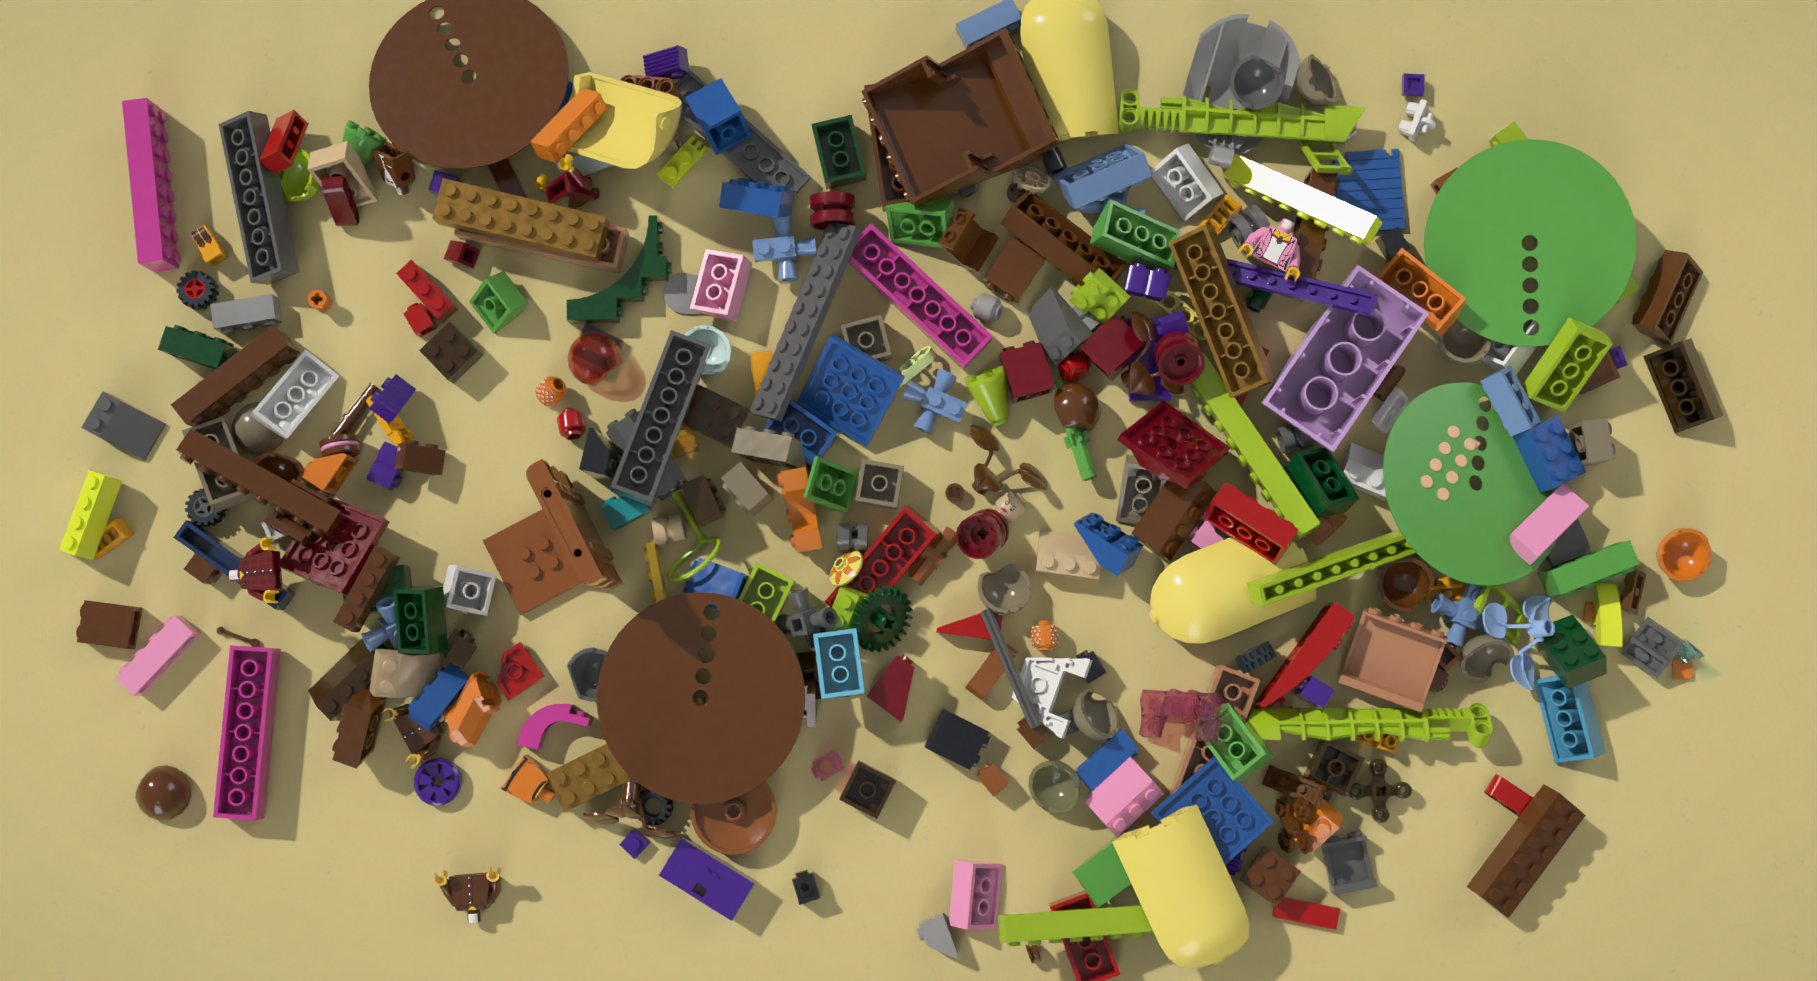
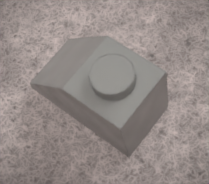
(937, 935)

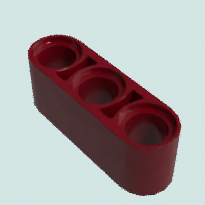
(340, 201)

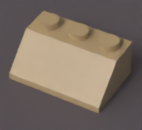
(1065, 556)

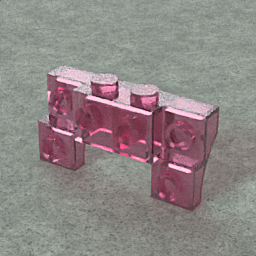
(1183, 708)

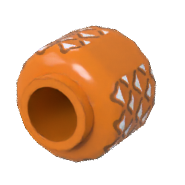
(551, 391)
(1044, 636)

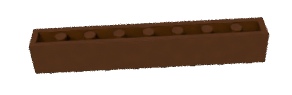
(260, 483)

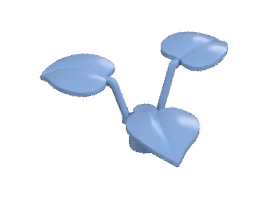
(1539, 626)

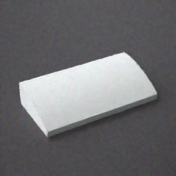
(294, 395)

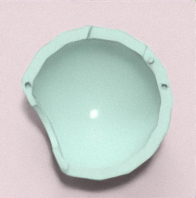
(720, 347)

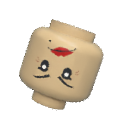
(1011, 506)

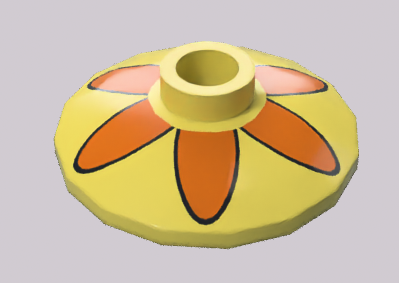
(846, 568)

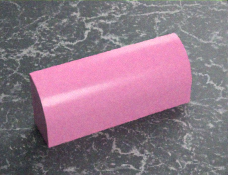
(1547, 524)

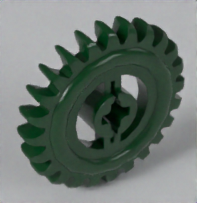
(888, 623)

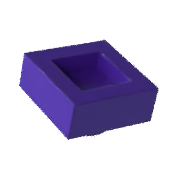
(1413, 84)
(1618, 357)
(634, 843)

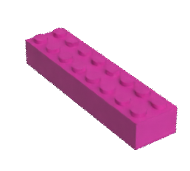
(150, 185)
(918, 297)
(246, 733)

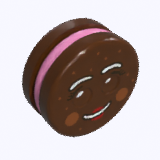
(340, 444)

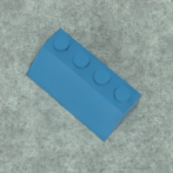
(1569, 720)

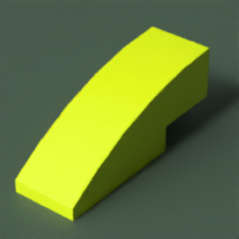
(1607, 615)

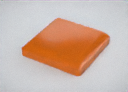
(1588, 614)
(1681, 670)

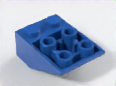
(1108, 544)

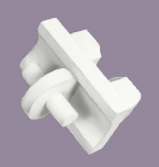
(1419, 112)

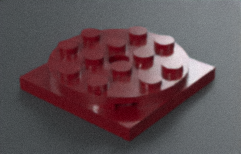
(1173, 446)
(337, 569)

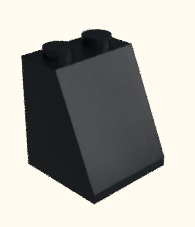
(957, 739)

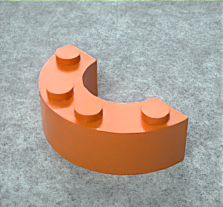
(801, 511)

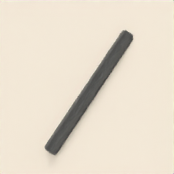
(1010, 668)

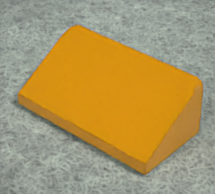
(1448, 587)

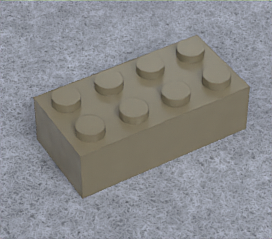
(219, 494)

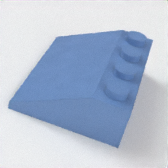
(1102, 176)

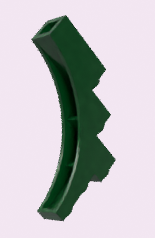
(649, 266)

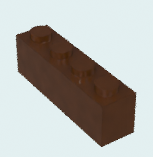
(366, 589)

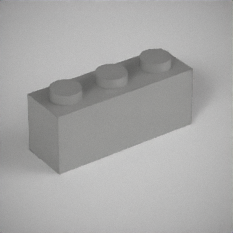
(246, 313)

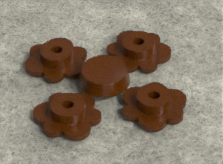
(1291, 825)

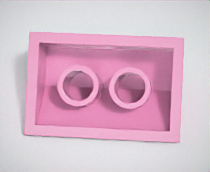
(721, 285)
(1123, 797)
(975, 894)

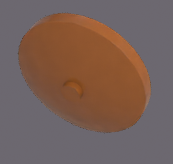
(738, 823)

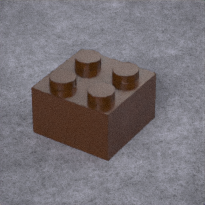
(1270, 875)

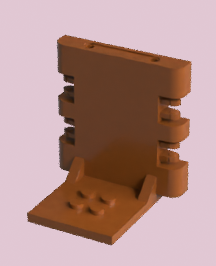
(553, 546)

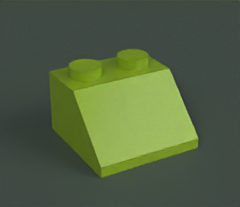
(845, 605)

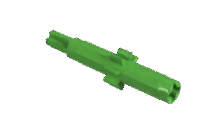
(1077, 441)

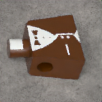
(395, 167)

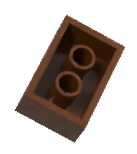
(358, 728)

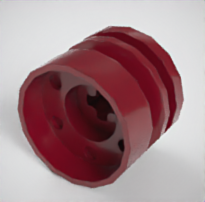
(975, 541)

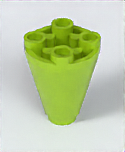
(990, 393)

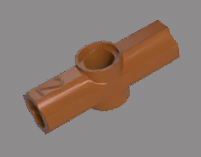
(933, 556)

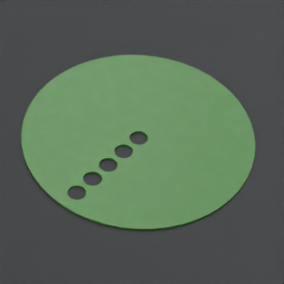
(1541, 192)
(1472, 528)

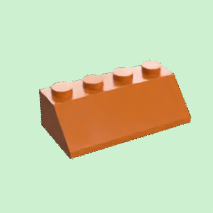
(1425, 289)

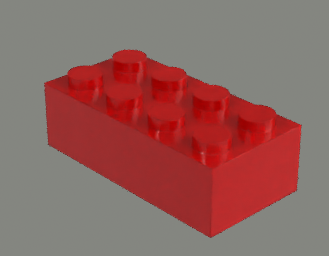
(1251, 523)
(1088, 958)

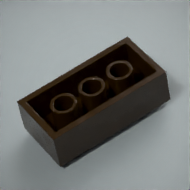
(715, 416)

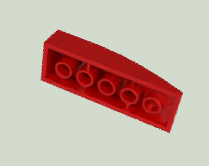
(892, 552)
(1309, 652)

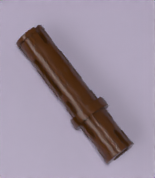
(350, 419)

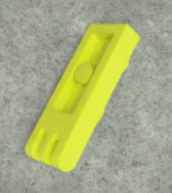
(683, 161)

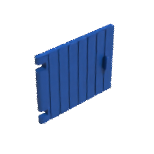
(1374, 186)

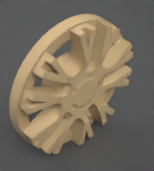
(1031, 180)

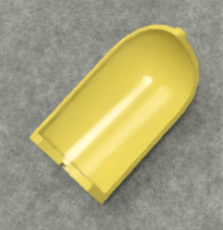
(1071, 65)
(633, 127)
(1208, 594)
(1185, 889)

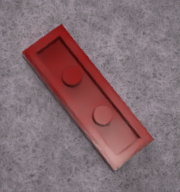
(1307, 913)

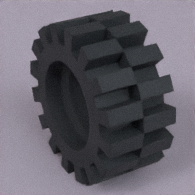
(663, 815)

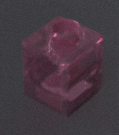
(837, 765)

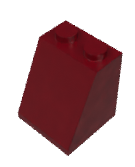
(1112, 346)
(1026, 371)
(893, 687)

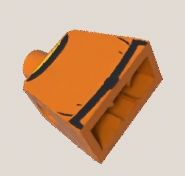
(529, 782)

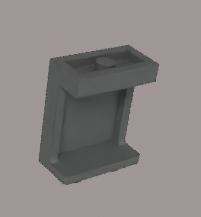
(1347, 863)

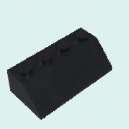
(599, 457)

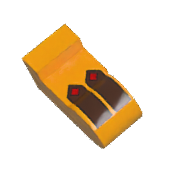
(209, 245)

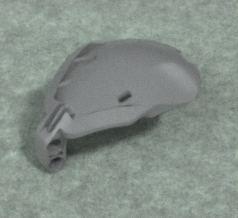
(1214, 59)

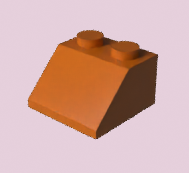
(330, 471)
(1321, 823)

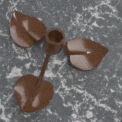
(1137, 376)
(987, 480)
(624, 809)

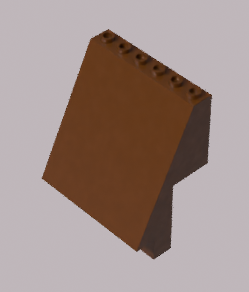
(960, 119)

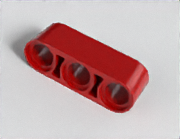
(1508, 794)

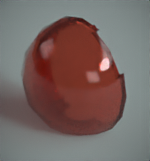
(593, 357)

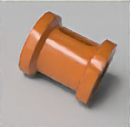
(317, 295)

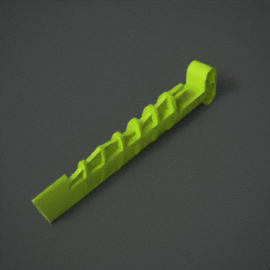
(1271, 122)
(1349, 722)

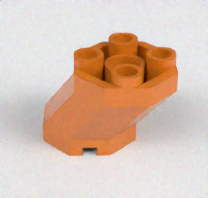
(472, 710)

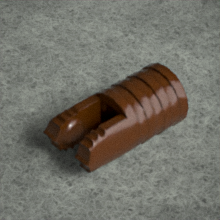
(1389, 382)

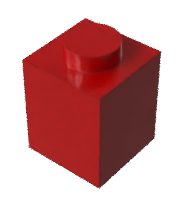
(420, 319)

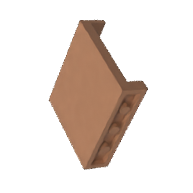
(1393, 658)

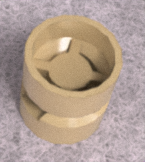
(668, 529)

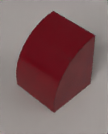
(462, 254)

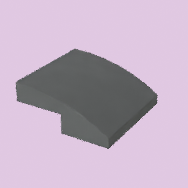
(1569, 546)
(1652, 647)

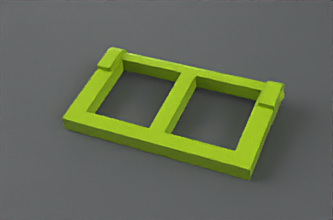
(1343, 169)
(1512, 637)

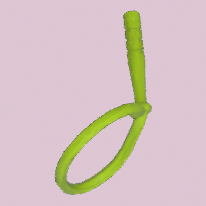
(701, 540)

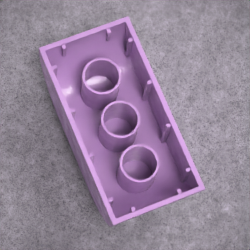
(1343, 362)

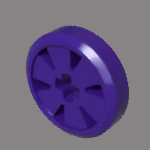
(442, 769)

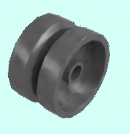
(1243, 225)

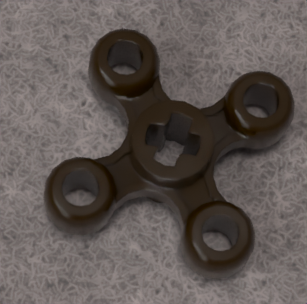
(1388, 790)

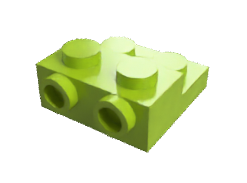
(1099, 296)

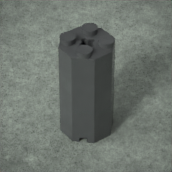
(619, 435)

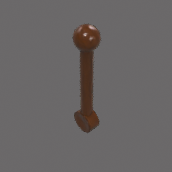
(253, 642)

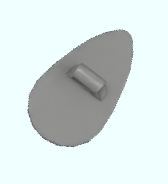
(679, 293)

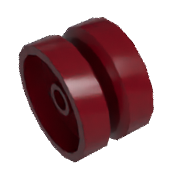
(832, 207)
(1179, 358)

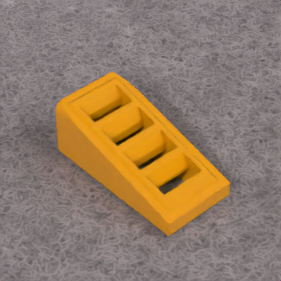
(1232, 203)
(120, 531)

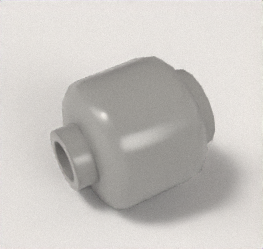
(987, 308)

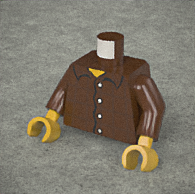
(419, 741)
(470, 891)

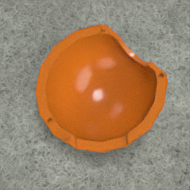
(1684, 554)

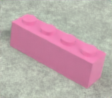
(157, 656)

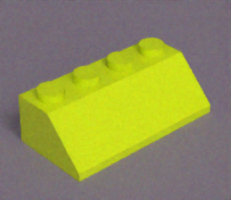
(90, 515)

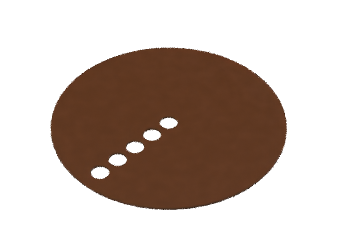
(472, 125)
(690, 748)

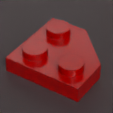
(517, 671)

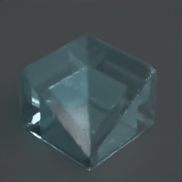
(1689, 653)

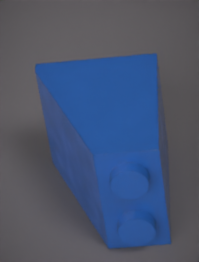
(718, 116)
(717, 580)

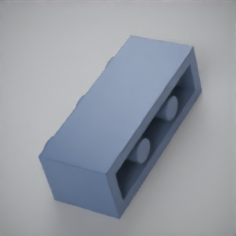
(989, 22)
(1510, 401)

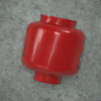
(1074, 367)
(571, 424)

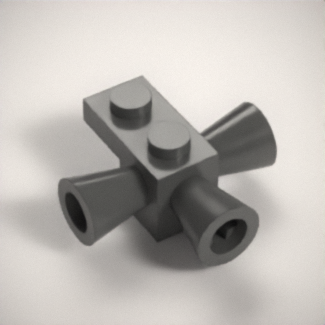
(806, 619)

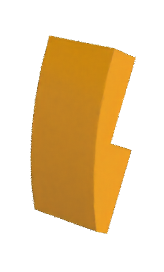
(759, 366)
(1387, 742)

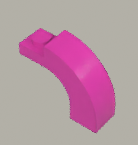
(537, 725)

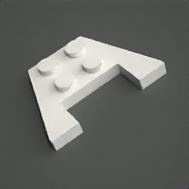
(1042, 682)

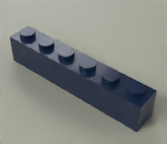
(221, 555)

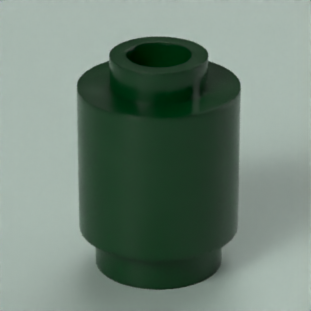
(1257, 300)

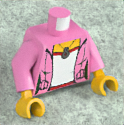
(1275, 248)

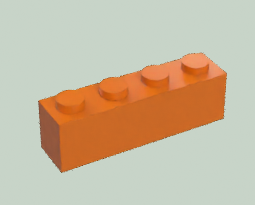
(569, 125)

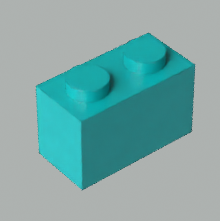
(623, 511)

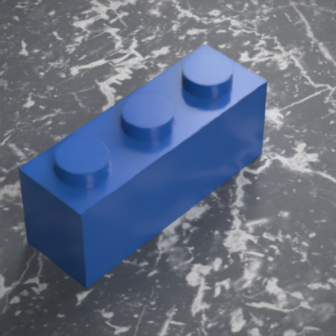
(438, 697)
(1106, 759)

